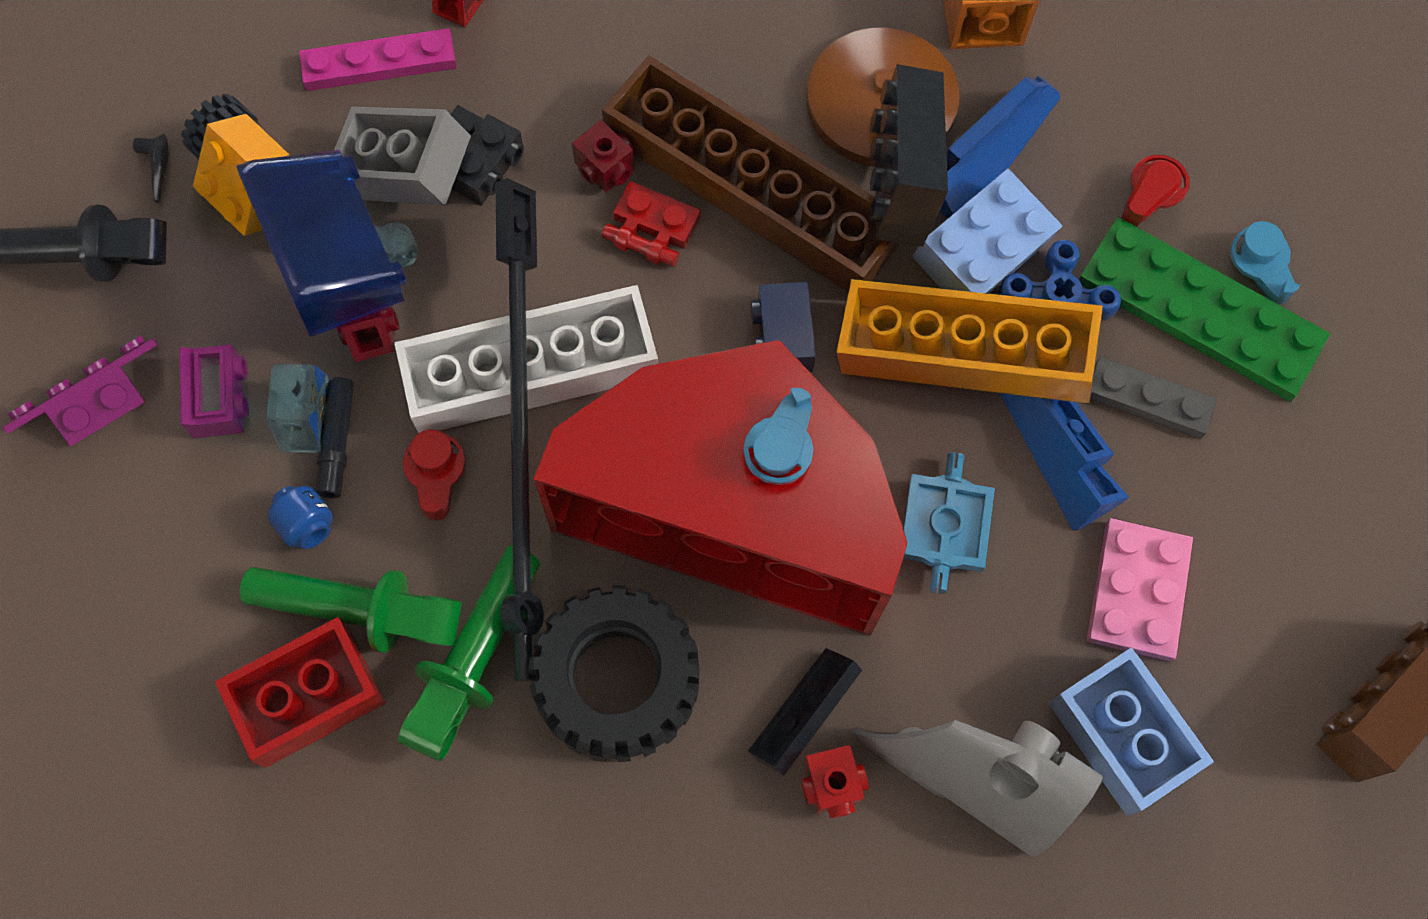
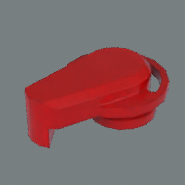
(1155, 187)
(433, 470)

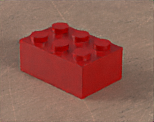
(300, 693)

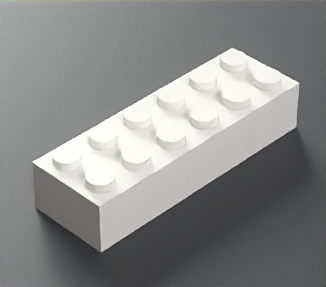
(570, 353)

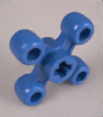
(1061, 261)

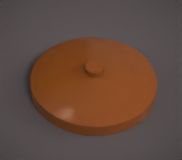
(849, 83)

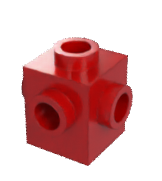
(836, 765)

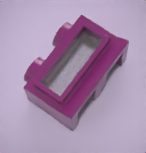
(212, 391)

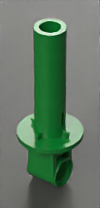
(383, 610)
(454, 685)

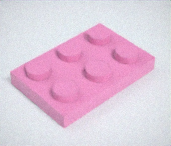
(1140, 590)

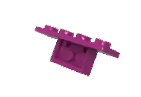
(91, 402)

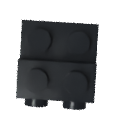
(488, 155)

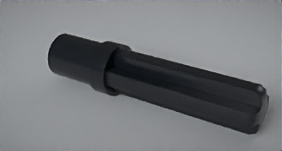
(333, 457)

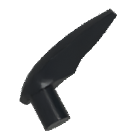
(158, 157)

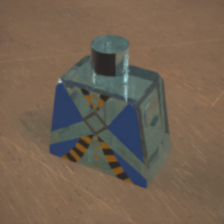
(297, 398)

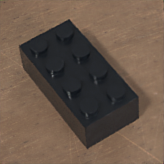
(909, 155)

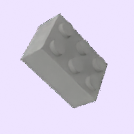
(404, 153)

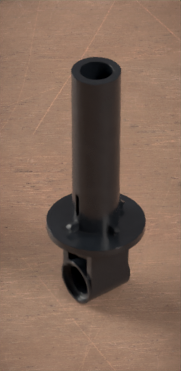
(96, 242)

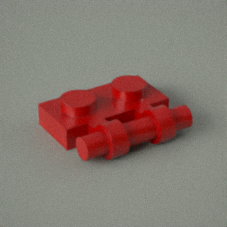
(655, 215)

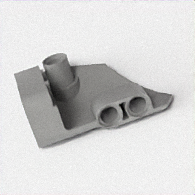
(1010, 786)

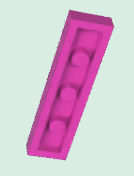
(377, 59)

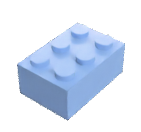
(987, 237)
(1130, 732)

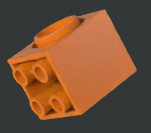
(988, 22)

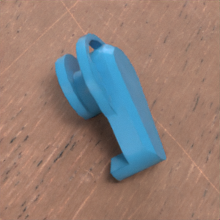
(1265, 260)
(782, 440)

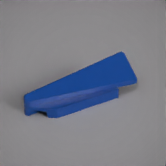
(996, 141)
(1068, 456)

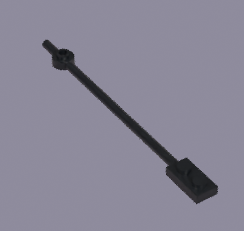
(517, 246)

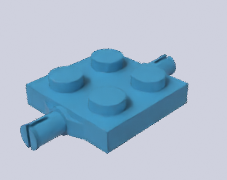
(947, 522)

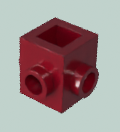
(603, 156)
(370, 334)

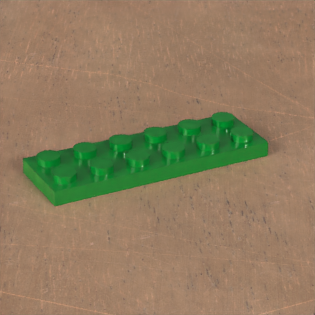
(1206, 309)

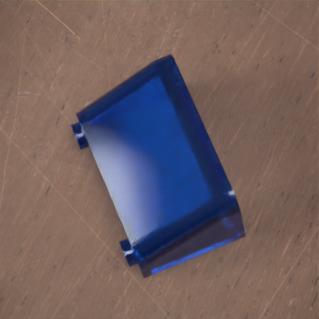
(322, 237)

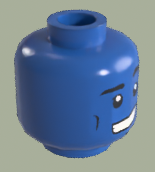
(300, 517)

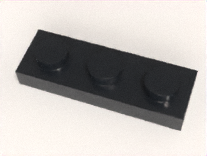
(805, 711)

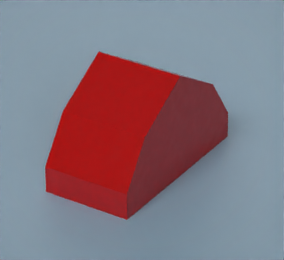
(667, 482)

